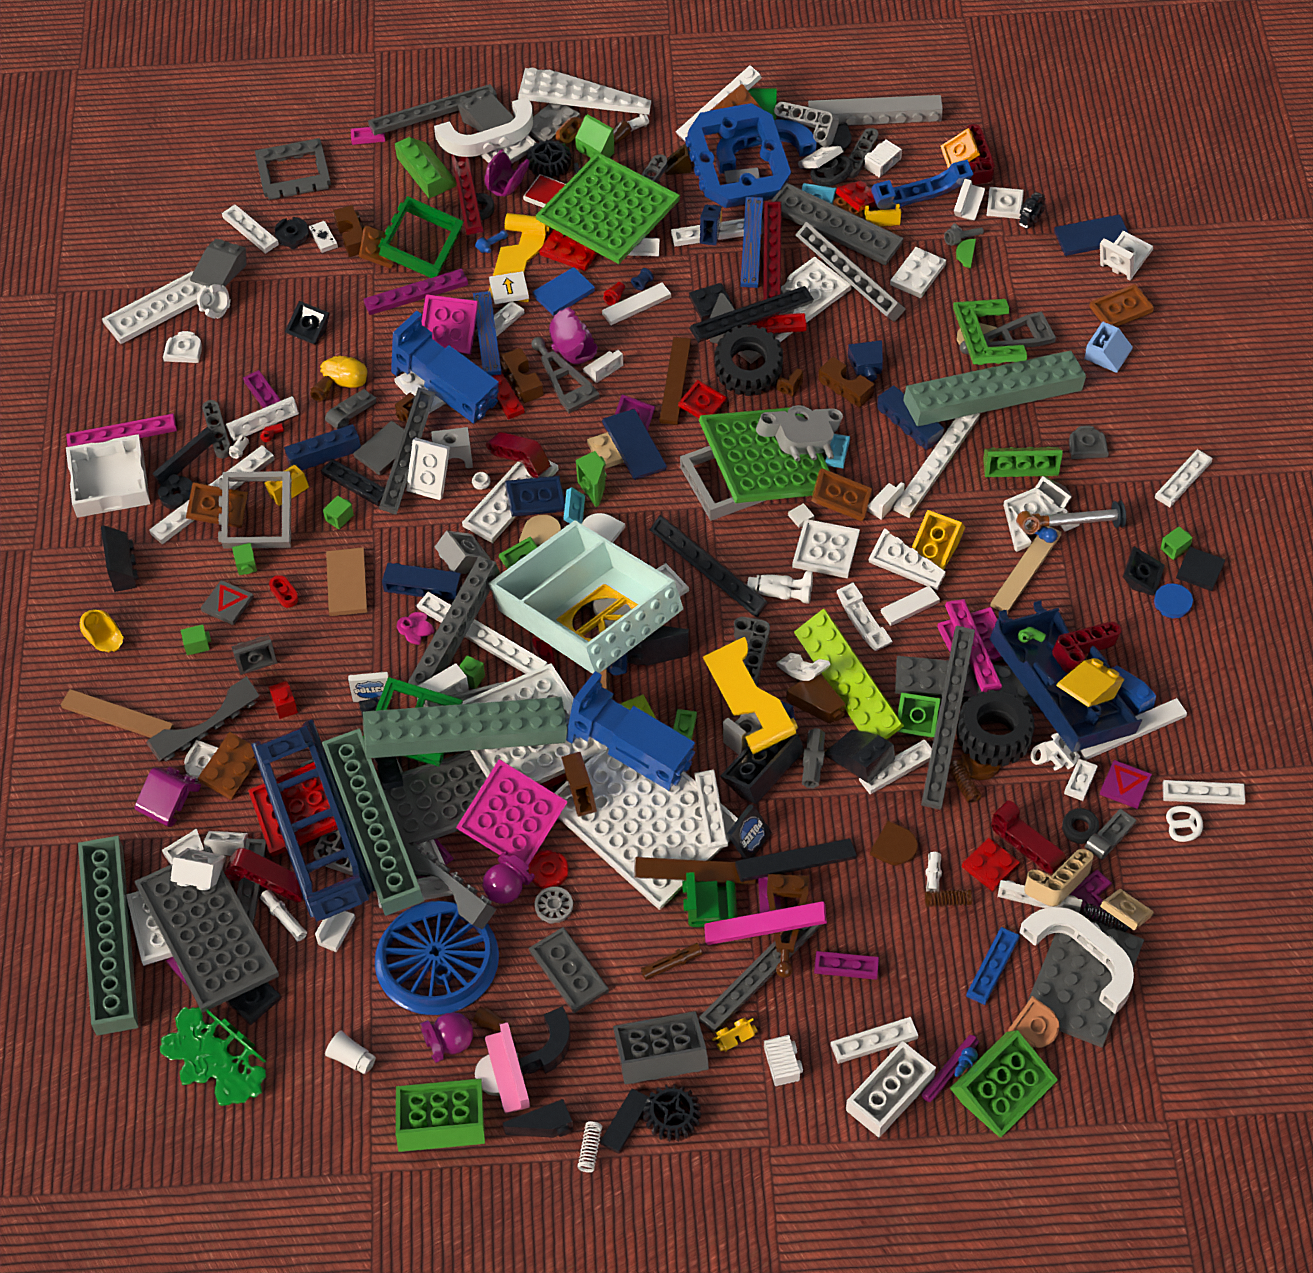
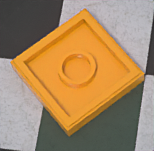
(960, 148)

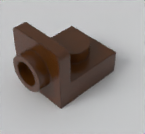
(792, 384)
(404, 407)

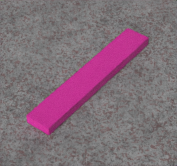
(143, 427)
(979, 658)
(765, 923)

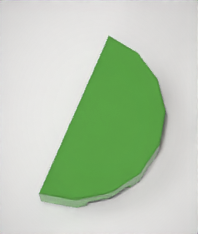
(965, 252)

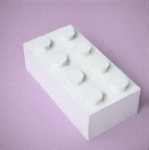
(890, 1089)

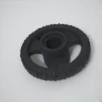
(832, 171)

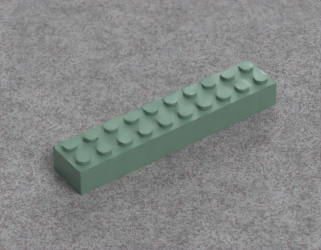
(994, 388)
(464, 727)
(373, 822)
(107, 936)

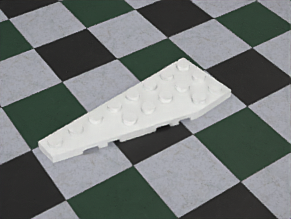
(568, 90)
(823, 286)

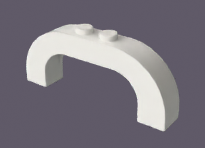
(490, 139)
(1093, 940)

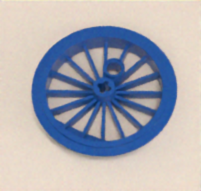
(425, 956)

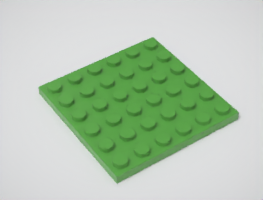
(608, 207)
(756, 464)

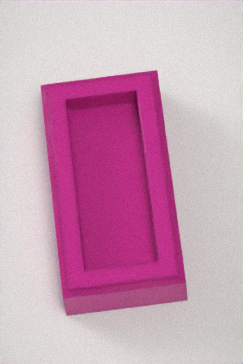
(365, 135)

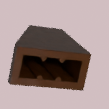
(817, 699)
(579, 784)

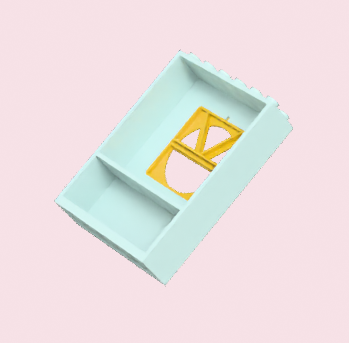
(573, 570)

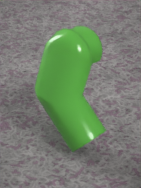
(1030, 633)

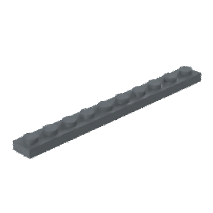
(948, 718)

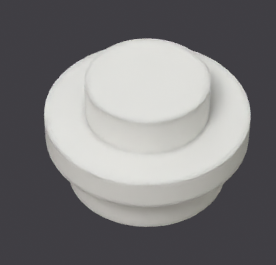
(481, 480)

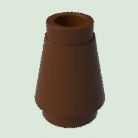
(621, 131)
(321, 389)
(488, 1019)

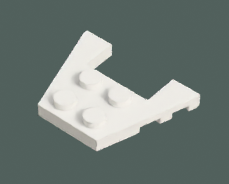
(1035, 502)

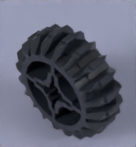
(541, 152)
(658, 1104)

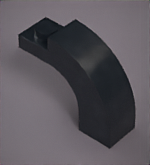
(555, 1049)

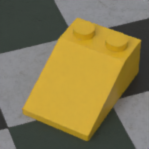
(938, 538)
(1092, 682)

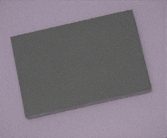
(381, 449)

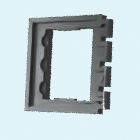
(295, 150)

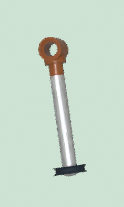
(1116, 514)

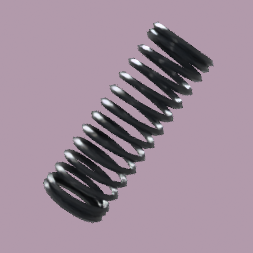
(1089, 907)

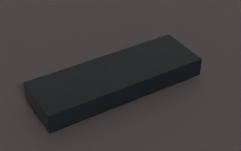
(624, 1121)

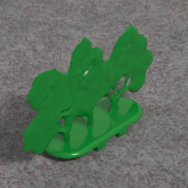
(208, 1057)

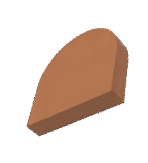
(1037, 1024)

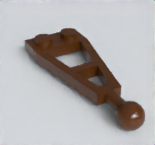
(786, 886)

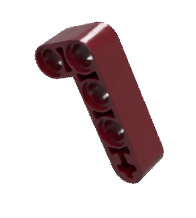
(982, 165)
(520, 450)
(1073, 646)
(1025, 839)
(263, 872)

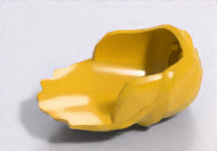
(345, 371)
(101, 630)

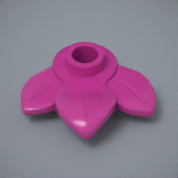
(416, 627)

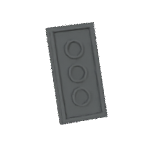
(568, 970)

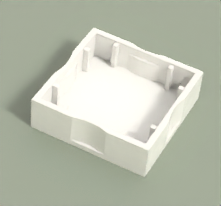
(107, 476)

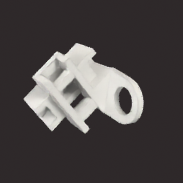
(1050, 750)

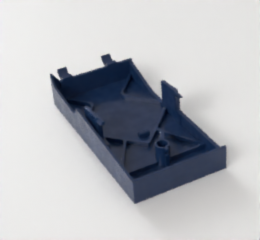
(1040, 674)

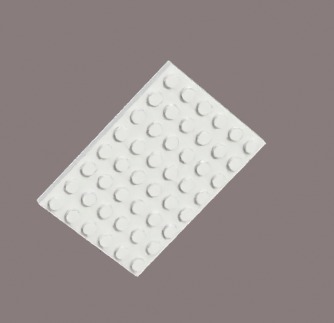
(640, 821)

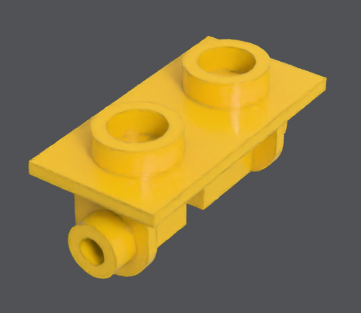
(742, 1030)

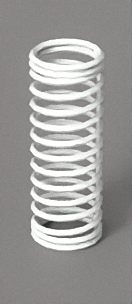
(588, 1164)

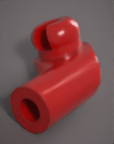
(269, 431)

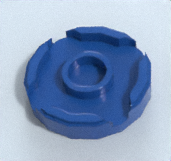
(1173, 600)

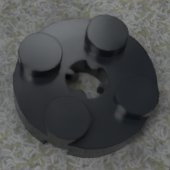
(294, 239)
(173, 484)

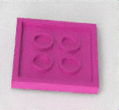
(451, 321)
(984, 621)

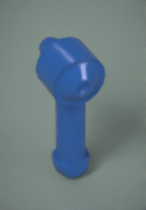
(484, 245)

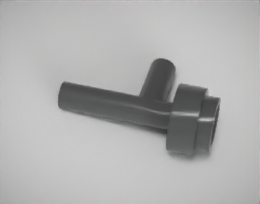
(955, 234)

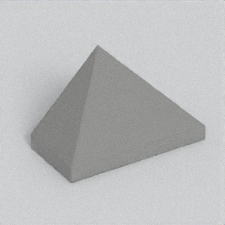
(1055, 491)

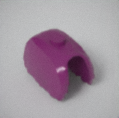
(501, 177)
(571, 337)

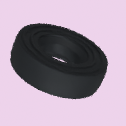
(488, 201)
(1080, 814)

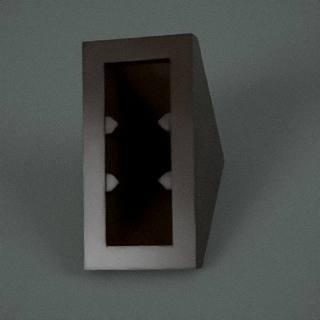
(679, 161)

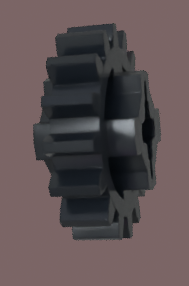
(1032, 210)

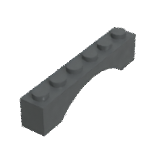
(168, 741)
(470, 905)

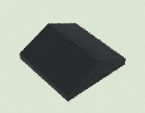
(308, 323)
(1143, 572)

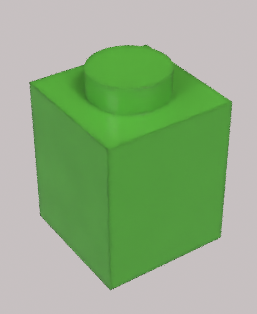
(338, 512)
(1176, 543)
(244, 559)
(195, 639)
(473, 670)

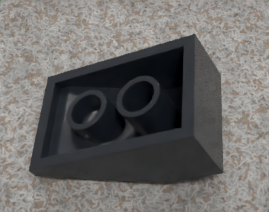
(661, 646)
(862, 754)

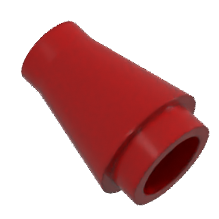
(613, 294)

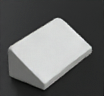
(225, 842)

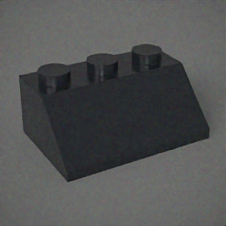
(119, 559)

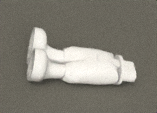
(781, 586)

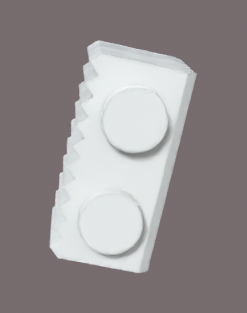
(882, 158)
(782, 1060)

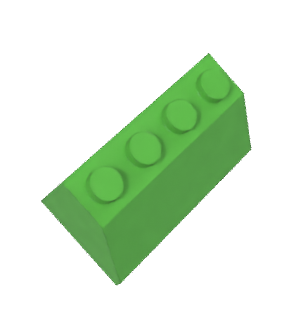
(424, 166)
(1022, 461)

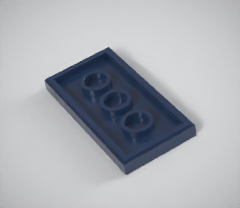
(1088, 234)
(634, 444)

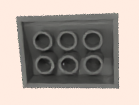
(660, 1047)

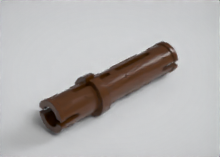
(671, 961)

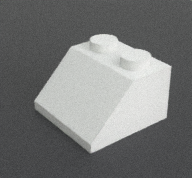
(197, 868)

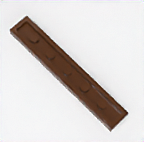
(675, 380)
(677, 868)

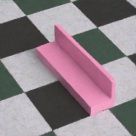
(507, 1070)

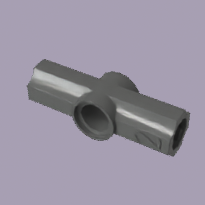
(813, 758)

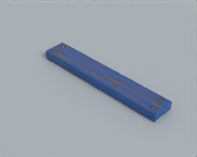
(751, 242)
(487, 334)

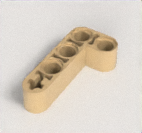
(1055, 888)

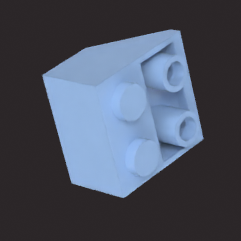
(1108, 347)

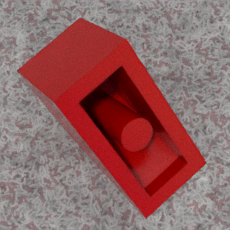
(283, 699)

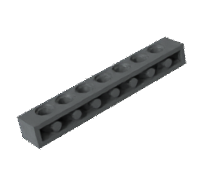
(457, 621)

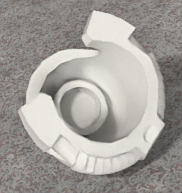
(213, 300)

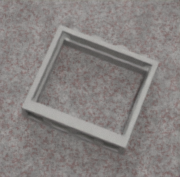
(712, 509)
(256, 542)

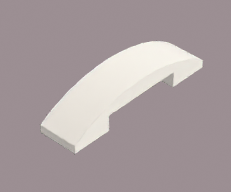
(862, 618)
(797, 668)

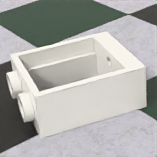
(446, 682)

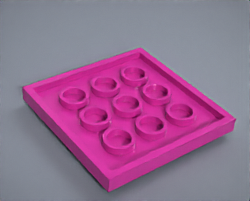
(511, 813)

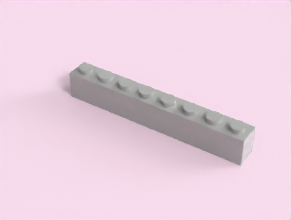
(882, 110)
(850, 272)

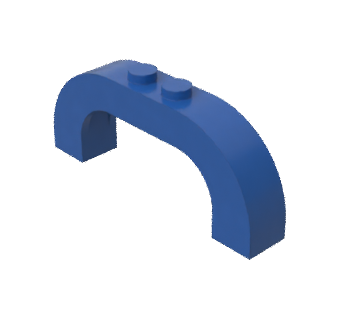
(743, 138)
(888, 196)

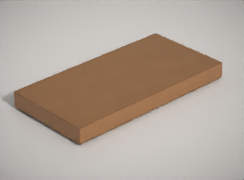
(346, 581)

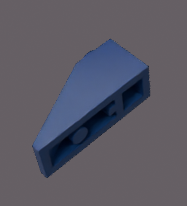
(1135, 692)

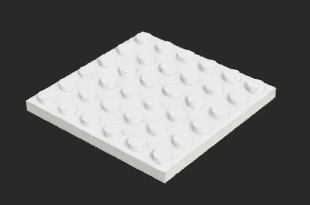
(534, 761)

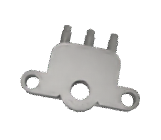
(801, 435)

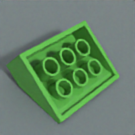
(1004, 1083)
(439, 1115)

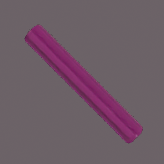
(948, 1070)

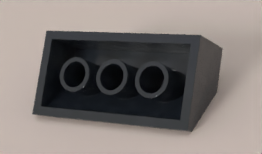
(756, 774)

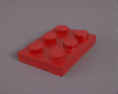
(567, 251)

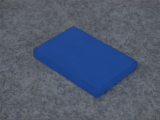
(563, 291)

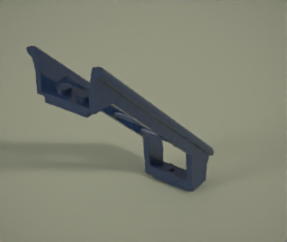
(345, 893)

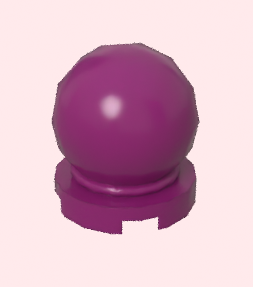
(505, 880)
(448, 1035)

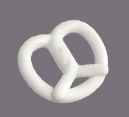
(1184, 823)

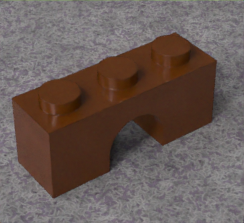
(348, 221)
(526, 386)
(855, 391)

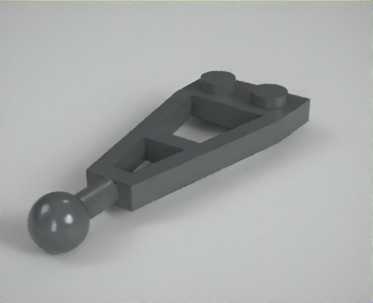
(1037, 324)
(575, 398)

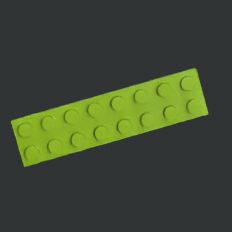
(848, 676)

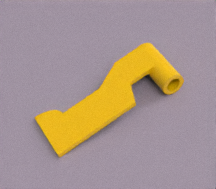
(515, 257)
(746, 697)

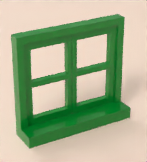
(423, 695)

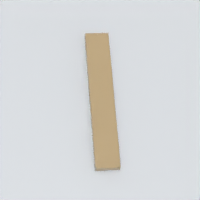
(1022, 573)

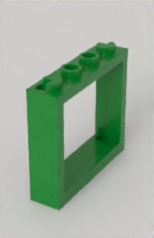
(429, 214)

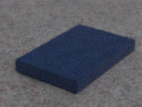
(535, 496)

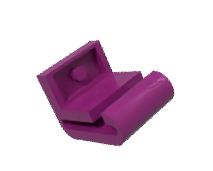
(164, 793)

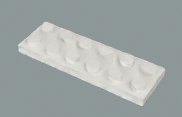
(153, 309)
(493, 512)

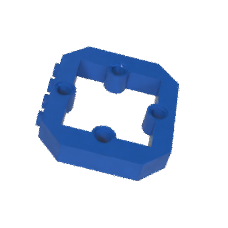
(737, 118)

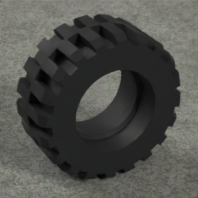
(748, 380)
(998, 708)

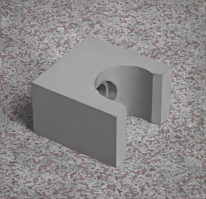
(458, 442)
(735, 732)

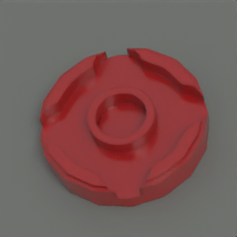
(549, 869)

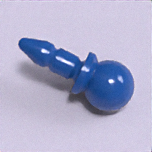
(1047, 534)
(966, 1060)

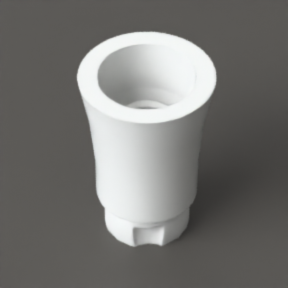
(350, 1053)

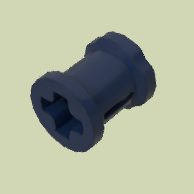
(642, 279)

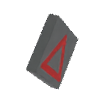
(227, 602)

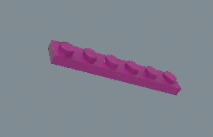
(415, 291)

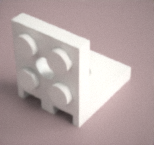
(1120, 259)

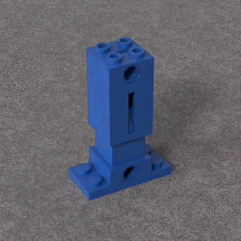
(443, 369)
(630, 735)

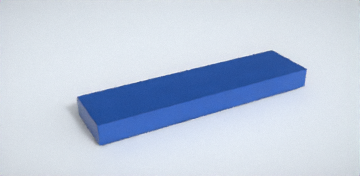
(992, 966)

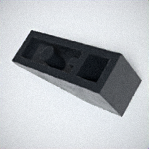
(543, 1122)

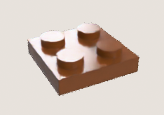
(369, 246)

